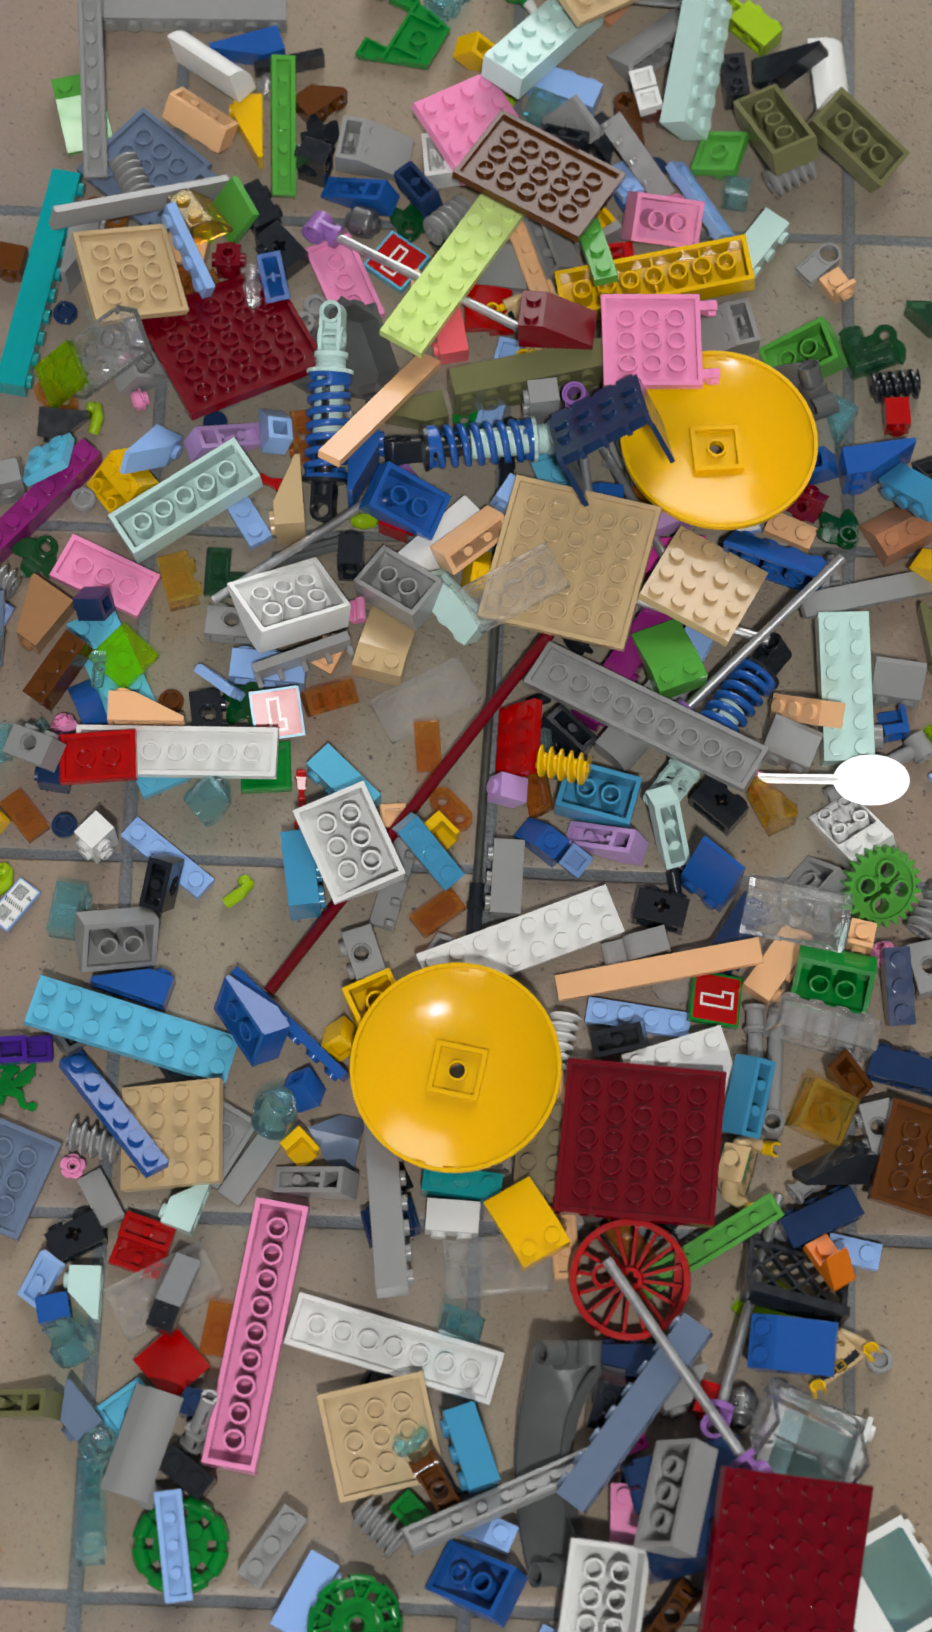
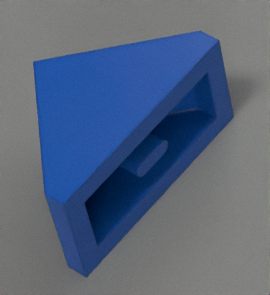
(272, 276)
(88, 704)

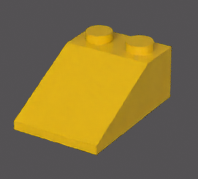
(527, 1224)

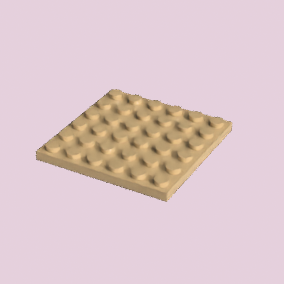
(598, 549)

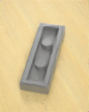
(249, 1169)

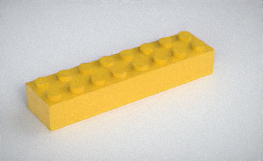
(702, 268)

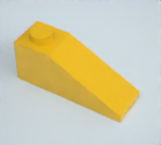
(251, 125)

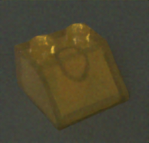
(200, 215)
(822, 1111)

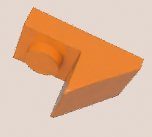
(831, 1263)

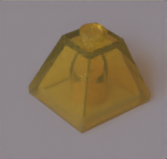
(771, 807)

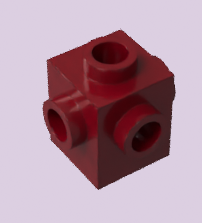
(228, 260)
(809, 504)

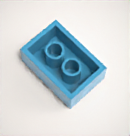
(604, 799)
(301, 877)
(469, 1449)

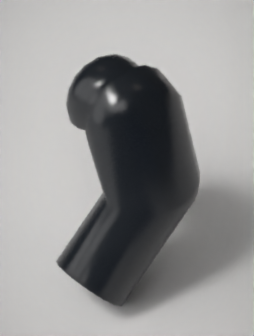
(673, 879)

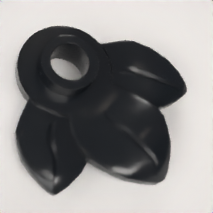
(316, 129)

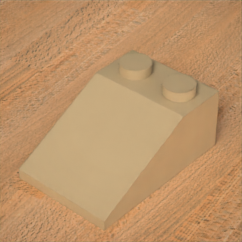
(288, 516)
(383, 649)

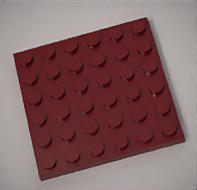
(229, 350)
(640, 1143)
(784, 1553)

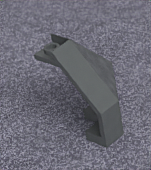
(368, 352)

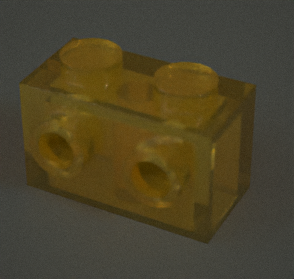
(178, 581)

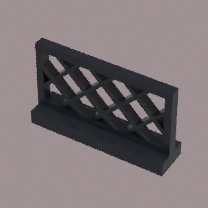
(787, 1301)

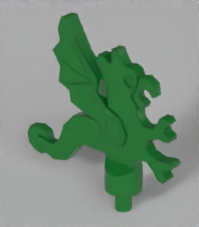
(11, 1086)

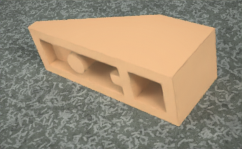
(132, 708)

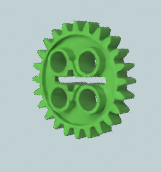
(892, 903)

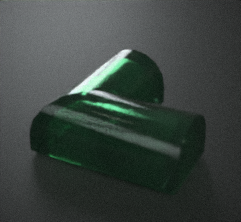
(865, 359)
(218, 570)

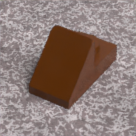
(848, 1075)

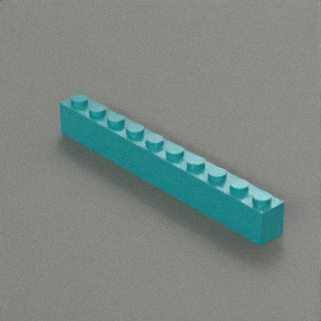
(38, 288)

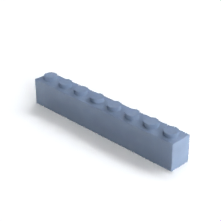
(632, 1416)

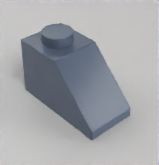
(77, 1413)

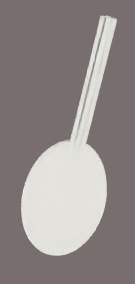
(860, 779)

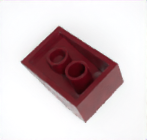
(554, 322)

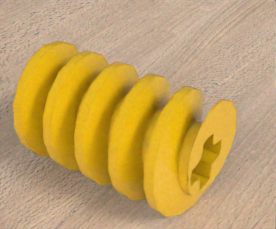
(563, 766)

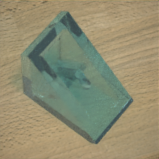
(736, 194)
(842, 421)
(461, 1324)

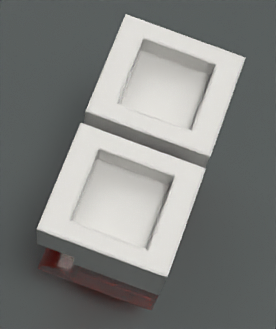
(646, 94)

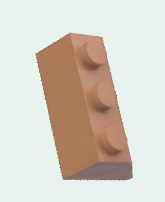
(896, 534)

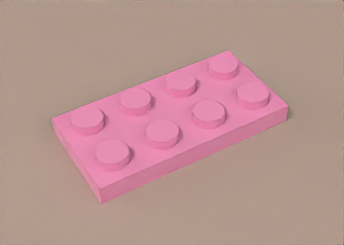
(342, 274)
(93, 566)

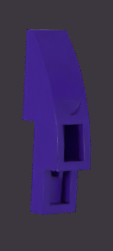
(25, 1050)

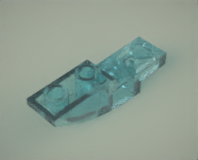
(91, 1514)

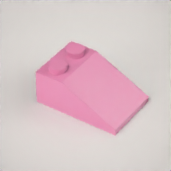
(662, 219)
(622, 1516)

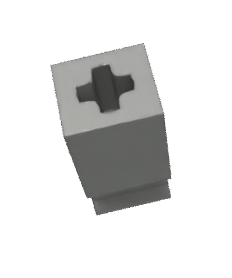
(637, 946)

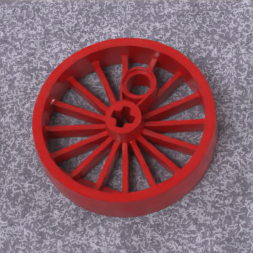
(681, 1284)

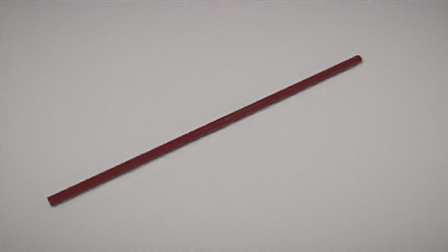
(417, 801)

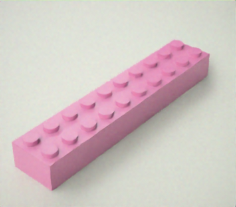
(256, 1336)

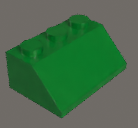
(835, 977)

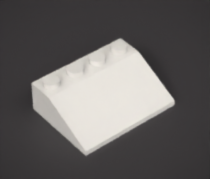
(289, 604)
(349, 843)
(697, 1050)
(603, 1587)

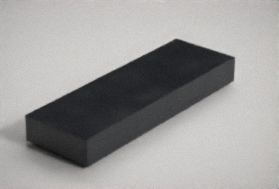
(304, 62)

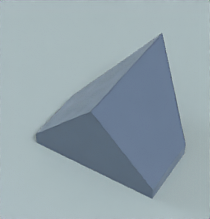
(339, 1140)

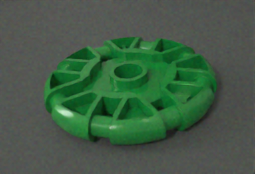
(197, 1545)
(355, 1606)

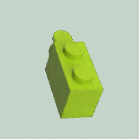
(754, 27)

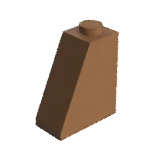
(42, 614)

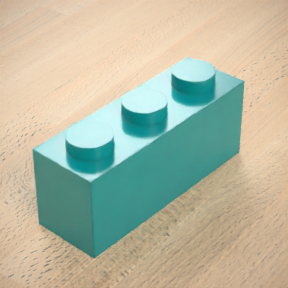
(461, 1186)

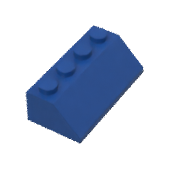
(784, 565)

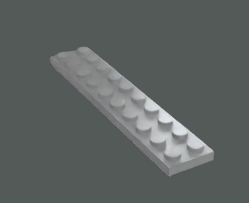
(647, 716)

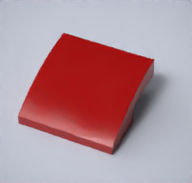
(479, 323)
(141, 1243)
(171, 1363)

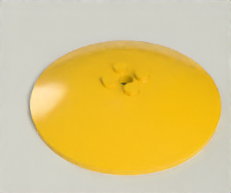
(764, 439)
(448, 1019)

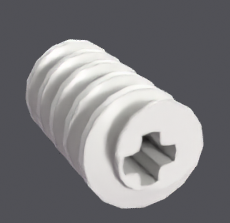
(563, 1026)

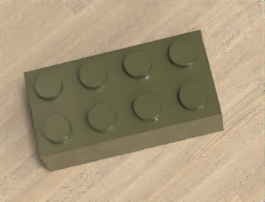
(776, 129)
(857, 140)

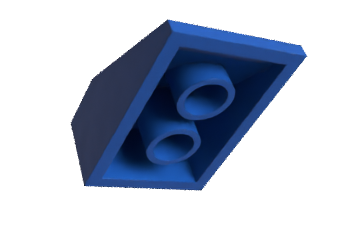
(864, 464)
(363, 466)
(404, 501)
(712, 875)
(252, 1021)
(792, 1345)
(477, 1583)

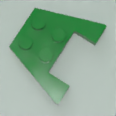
(415, 41)

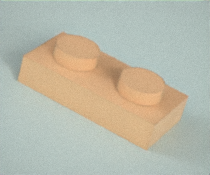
(791, 532)

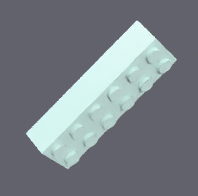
(534, 48)
(695, 68)
(185, 500)
(846, 678)

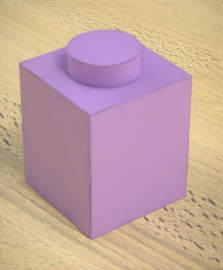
(507, 790)

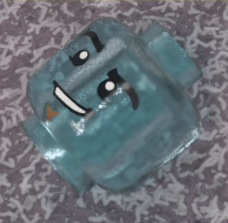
(97, 1444)

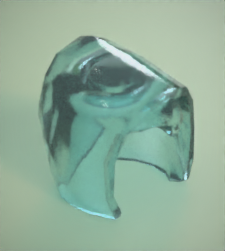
(209, 799)
(274, 1113)
(70, 1342)

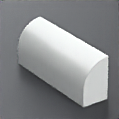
(211, 65)
(828, 74)
(418, 549)

